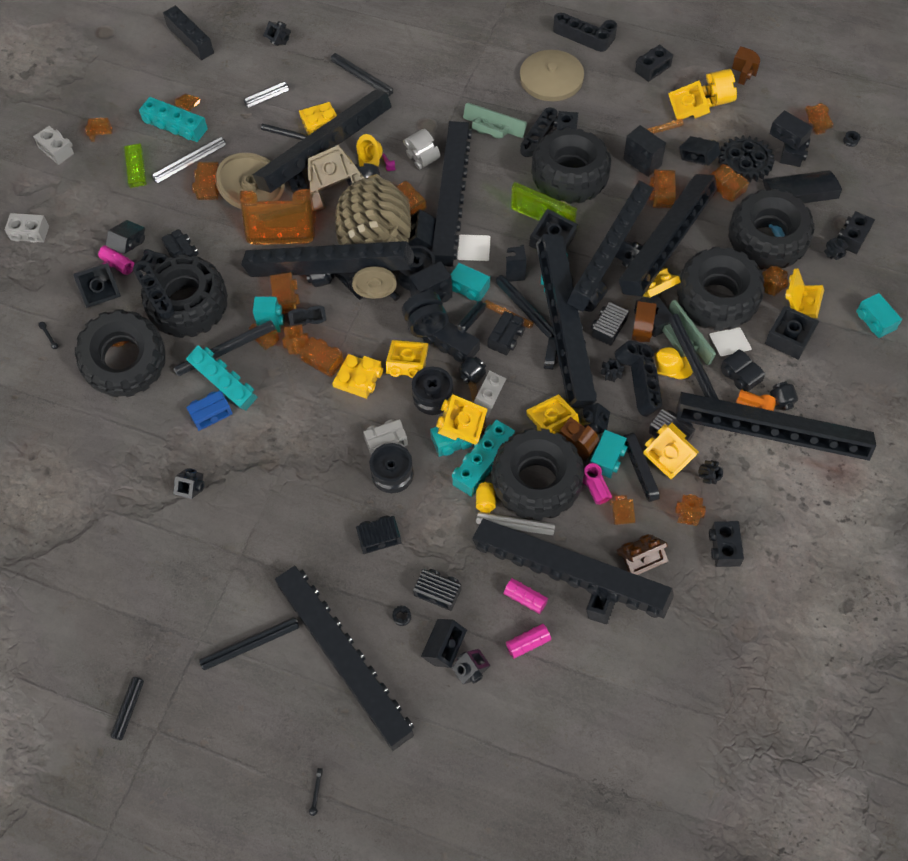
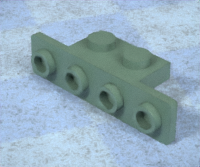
(493, 122)
(700, 345)

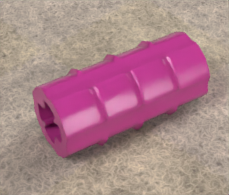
(116, 260)
(525, 596)
(528, 641)

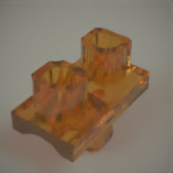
(819, 117)

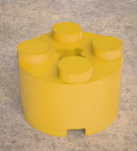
(721, 87)

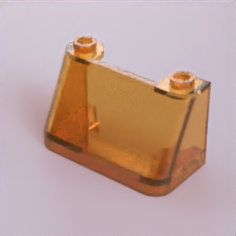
(278, 220)

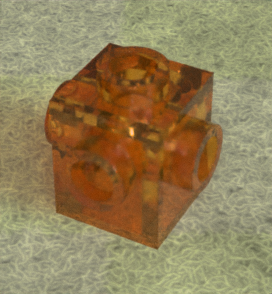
(775, 280)
(294, 338)
(690, 510)

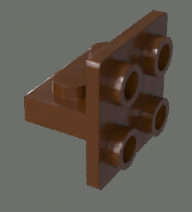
(643, 554)

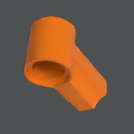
(764, 401)

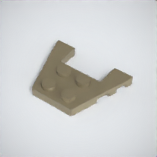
(330, 169)

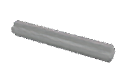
(518, 523)

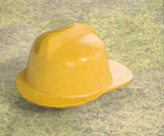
(368, 150)
(671, 364)

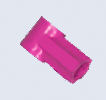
(596, 484)

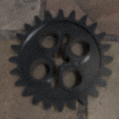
(747, 157)

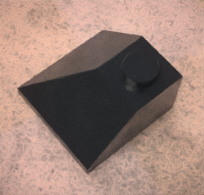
(97, 284)

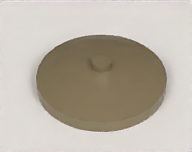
(551, 75)
(236, 175)

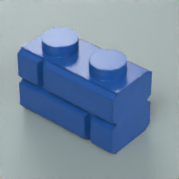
(209, 410)

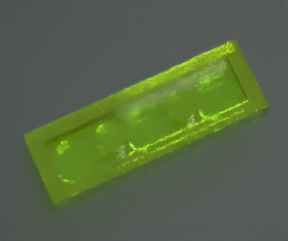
(135, 165)

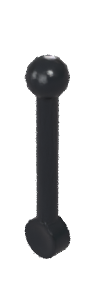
(42, 325)
(313, 810)

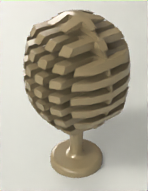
(373, 213)

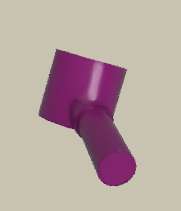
(390, 165)

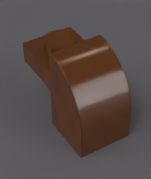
(747, 63)
(644, 322)
(583, 438)

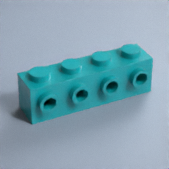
(173, 119)
(222, 378)
(479, 462)

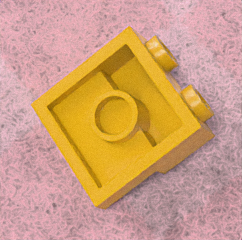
(690, 101)
(317, 116)
(662, 282)
(406, 358)
(358, 375)
(551, 414)
(461, 419)
(670, 450)

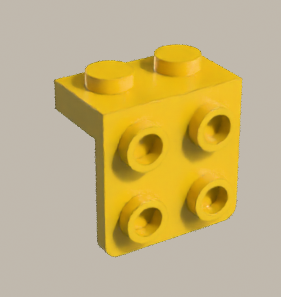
(804, 298)

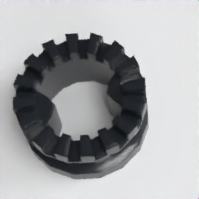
(854, 135)
(403, 609)

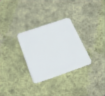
(474, 247)
(730, 341)

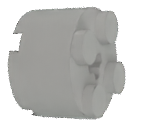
(421, 148)

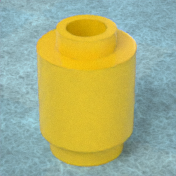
(485, 497)

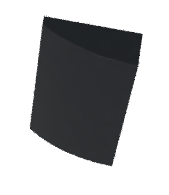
(807, 186)

